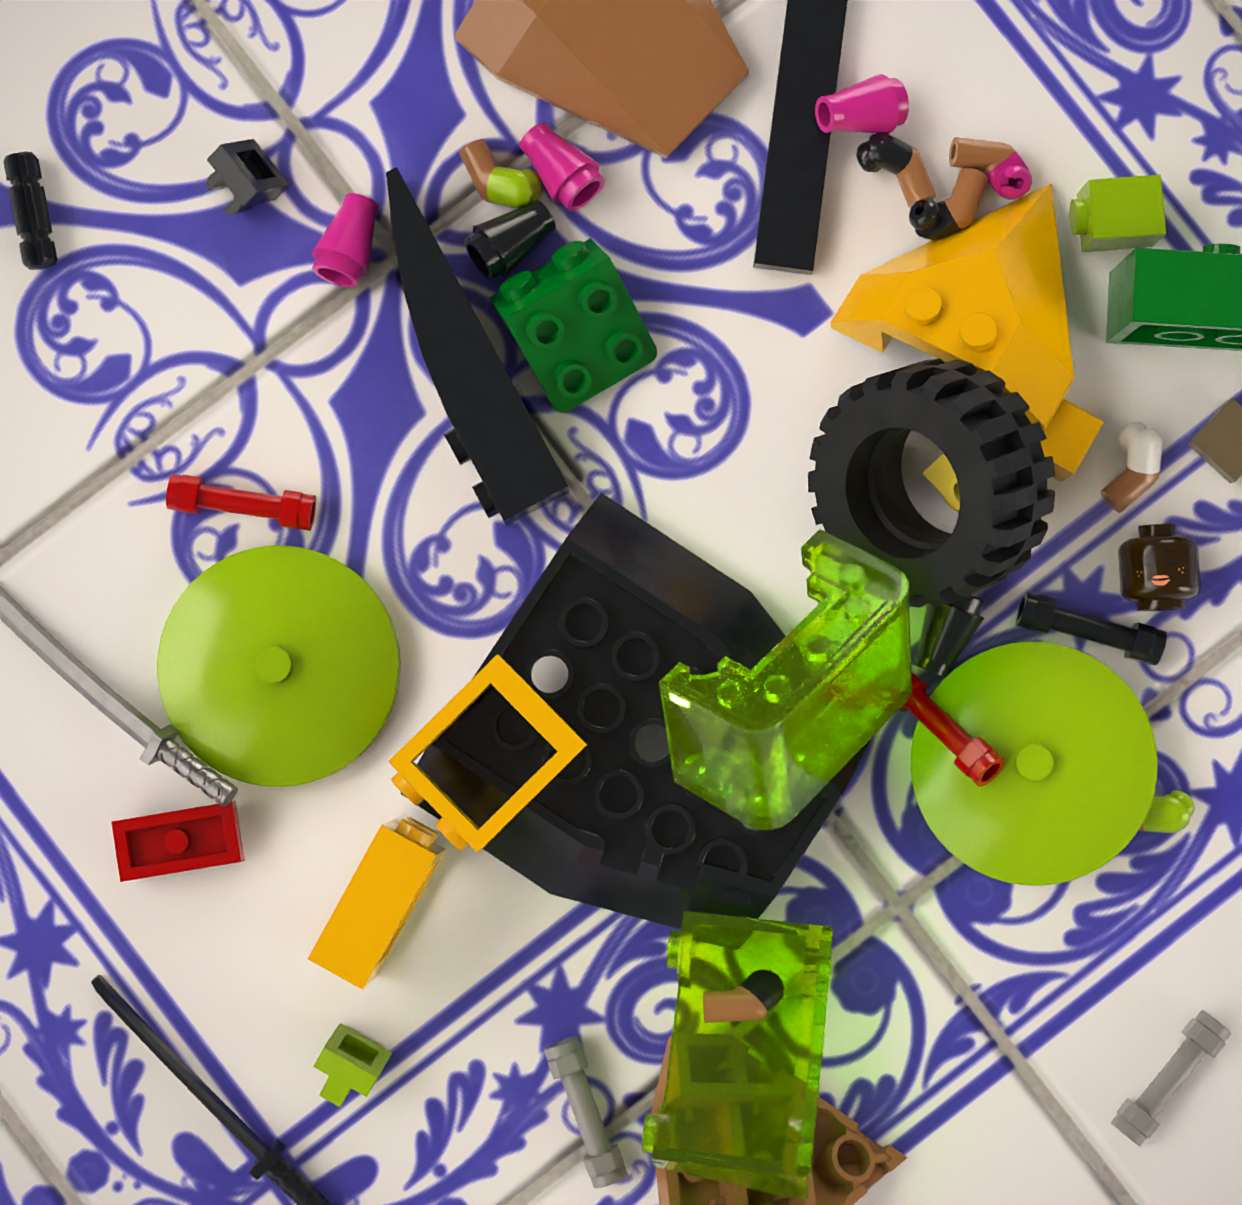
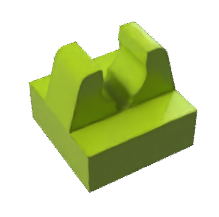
(350, 1063)

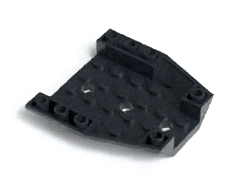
(611, 825)

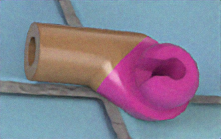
(997, 160)

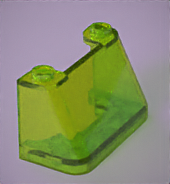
(744, 1091)

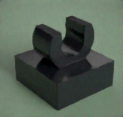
(246, 173)

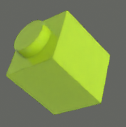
(1119, 213)

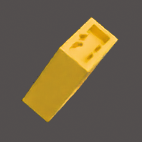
(419, 786)
(378, 901)

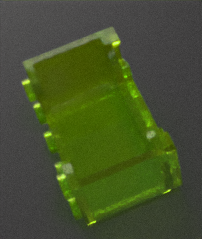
(780, 732)

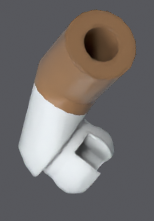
(1142, 466)

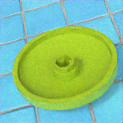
(278, 666)
(1072, 770)

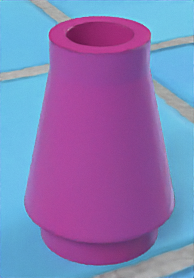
(865, 107)
(564, 169)
(347, 243)

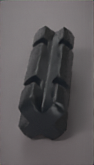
(30, 210)

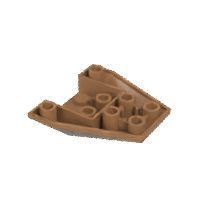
(618, 64)

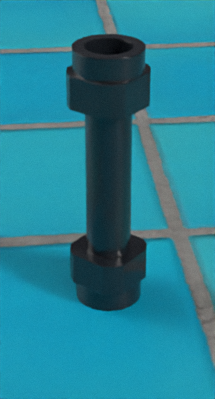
(1140, 643)

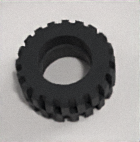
(991, 453)

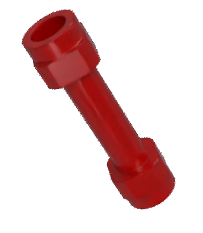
(191, 494)
(972, 755)

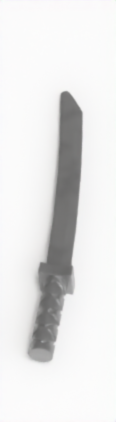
(158, 742)

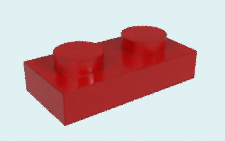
(177, 841)

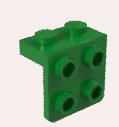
(575, 324)

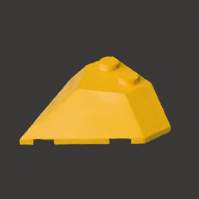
(978, 299)

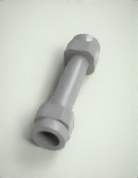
(1204, 1037)
(603, 1160)

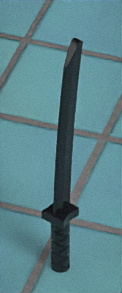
(269, 1159)

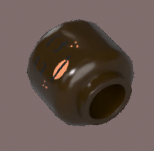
(1159, 568)

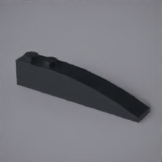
(468, 374)

